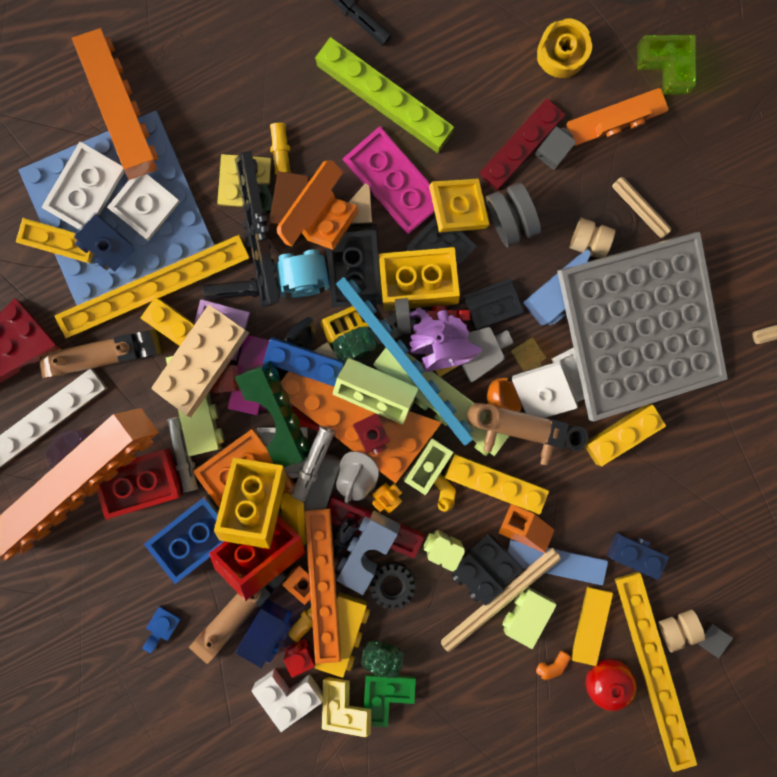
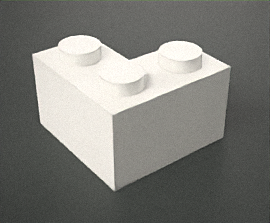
(284, 703)

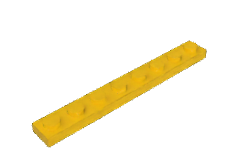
(151, 286)
(655, 671)

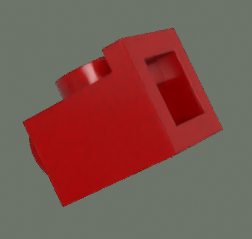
(299, 657)

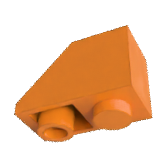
(526, 528)

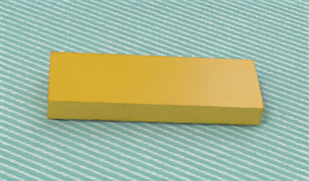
(51, 240)
(591, 626)

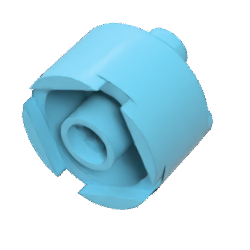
(302, 274)

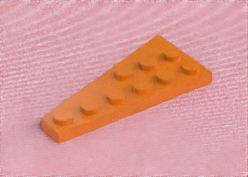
(328, 410)

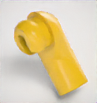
(447, 493)

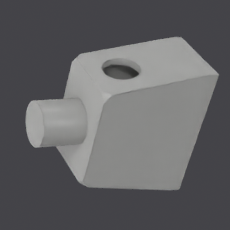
(490, 354)

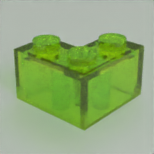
(673, 56)

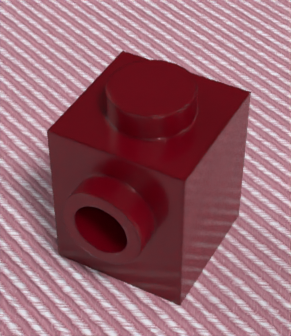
(371, 434)

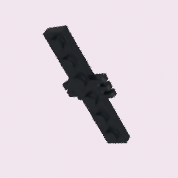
(257, 230)

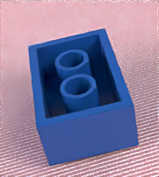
(186, 540)

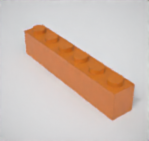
(113, 100)

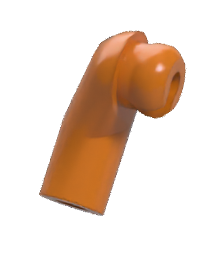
(556, 669)

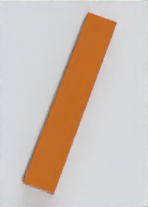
(322, 586)

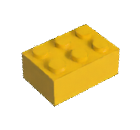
(250, 503)

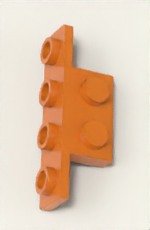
(618, 116)

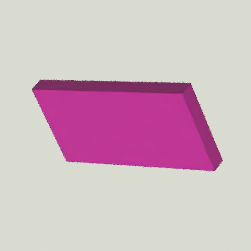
(392, 179)

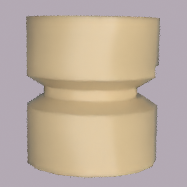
(595, 239)
(681, 631)

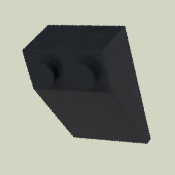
(356, 259)

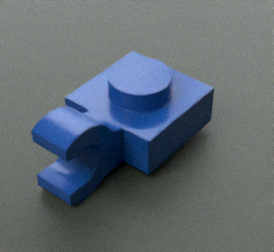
(161, 626)

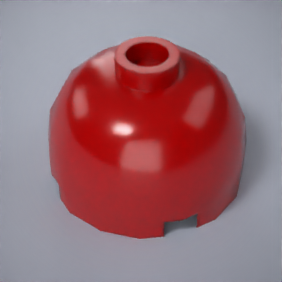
(611, 685)

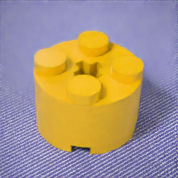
(569, 34)

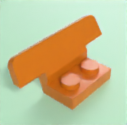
(318, 212)

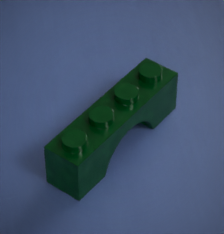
(263, 386)

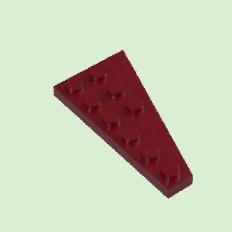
(21, 339)

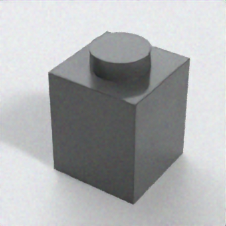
(555, 147)

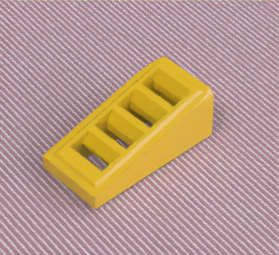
(327, 328)

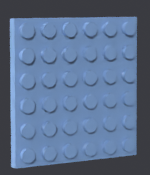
(176, 239)

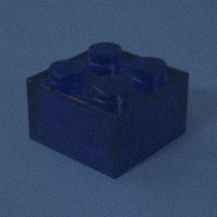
(262, 637)

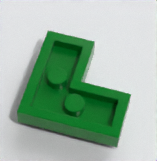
(382, 690)

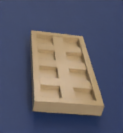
(200, 360)

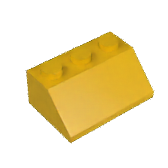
(421, 276)

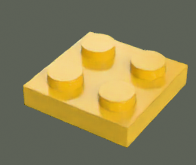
(459, 205)

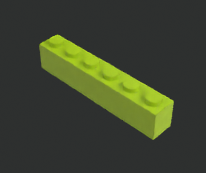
(384, 95)

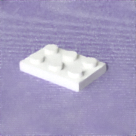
(83, 186)

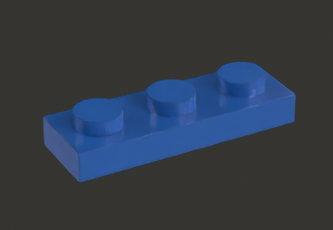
(303, 361)

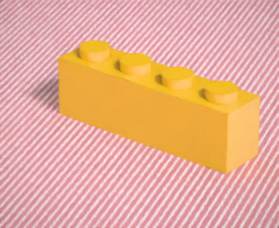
(496, 483)

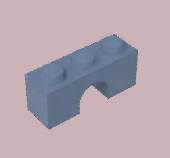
(376, 534)

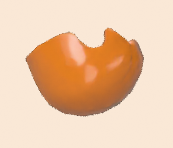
(504, 395)

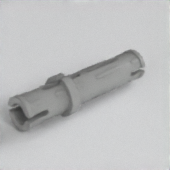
(184, 461)
(308, 472)

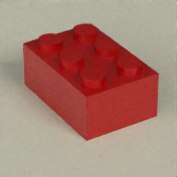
(141, 484)
(253, 567)

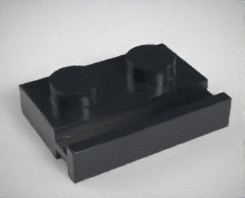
(493, 304)

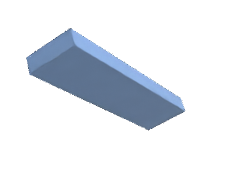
(570, 566)

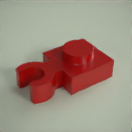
(464, 315)

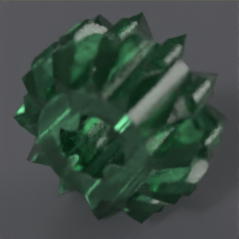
(354, 344)
(382, 659)

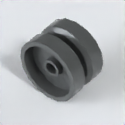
(513, 214)

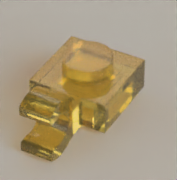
(528, 355)

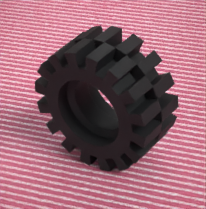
(403, 596)

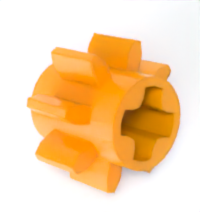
(386, 497)

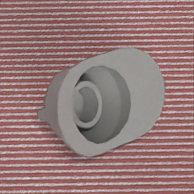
(356, 476)

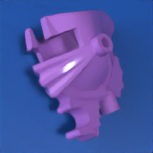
(442, 339)

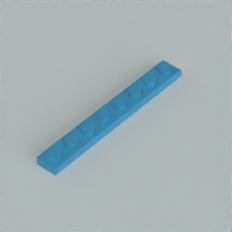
(399, 352)

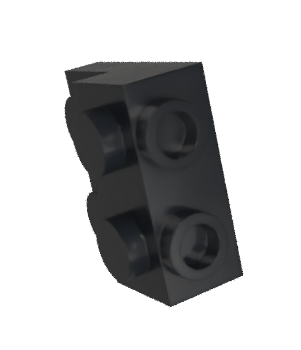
(486, 569)

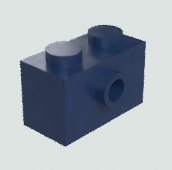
(103, 242)
(637, 555)

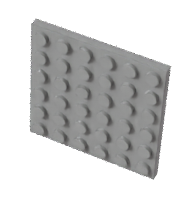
(643, 325)

